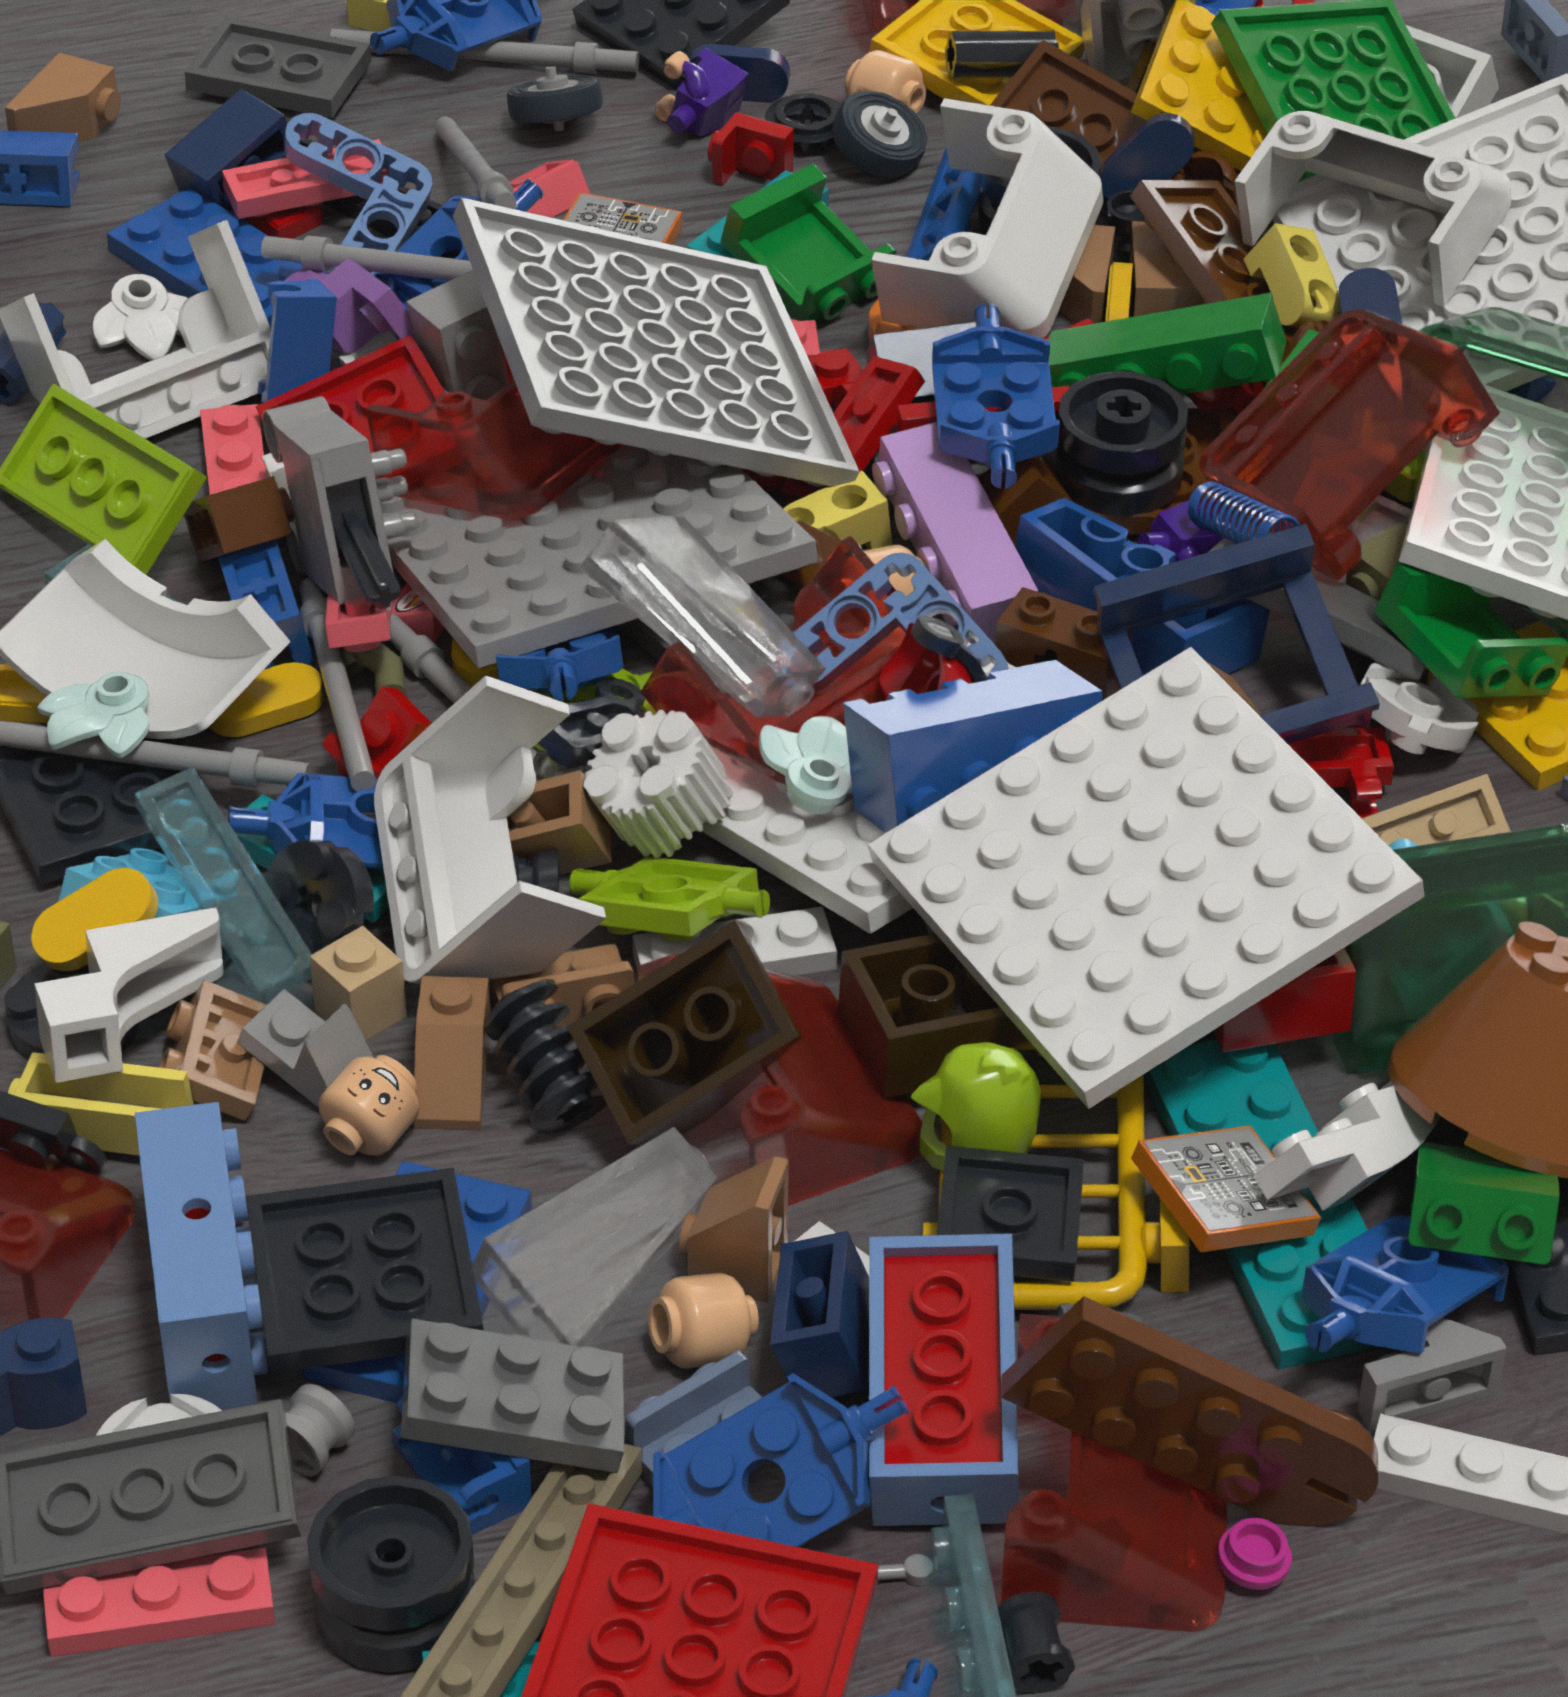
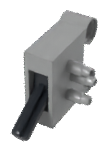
(337, 501)

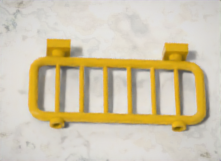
(1137, 1240)

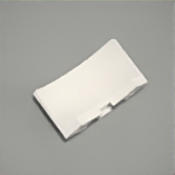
(113, 618)

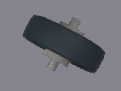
(554, 99)
(879, 134)

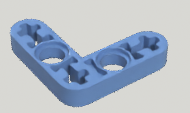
(383, 199)
(926, 600)

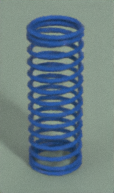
(1274, 515)

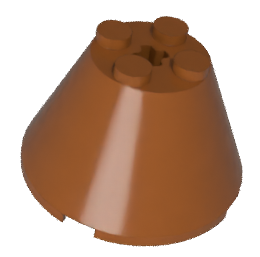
(1498, 1054)

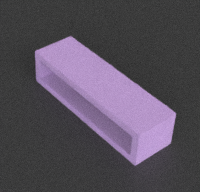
(951, 524)

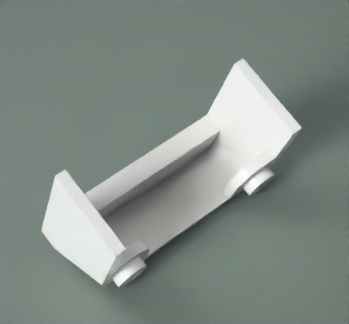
(1464, 190)
(1030, 243)
(219, 366)
(451, 849)

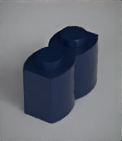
(40, 1375)

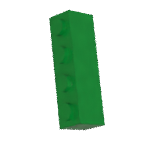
(1184, 347)

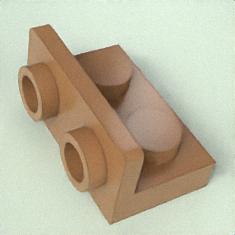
(583, 977)
(208, 1049)

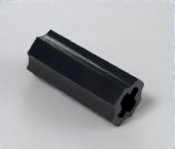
(991, 52)

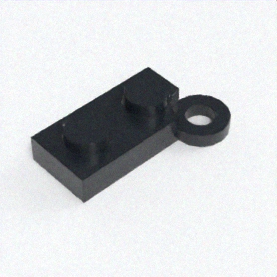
(581, 731)
(38, 1131)

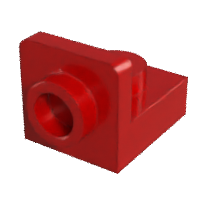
(751, 148)
(387, 728)

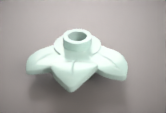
(107, 708)
(812, 762)

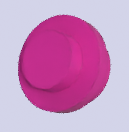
(1254, 1554)

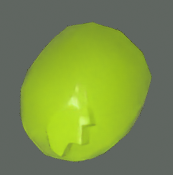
(984, 1098)

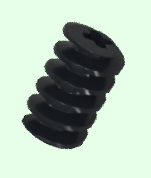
(541, 1058)

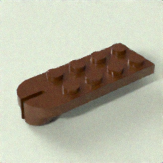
(1090, 104)
(1206, 241)
(1195, 1417)

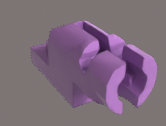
(362, 307)

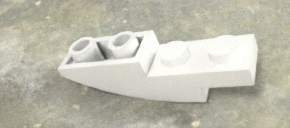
(1349, 1151)

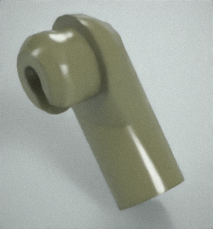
(383, 664)

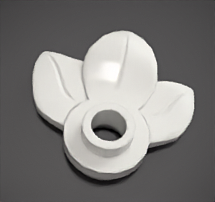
(141, 315)

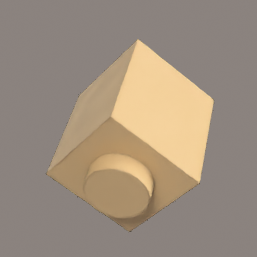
(364, 977)

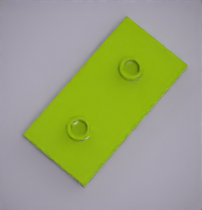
(99, 478)

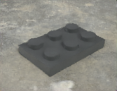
(278, 66)
(513, 1395)

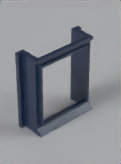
(1228, 577)

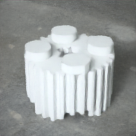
(656, 780)

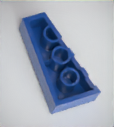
(1076, 549)
(934, 742)

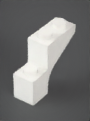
(130, 977)

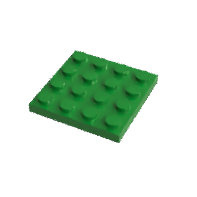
(1333, 61)

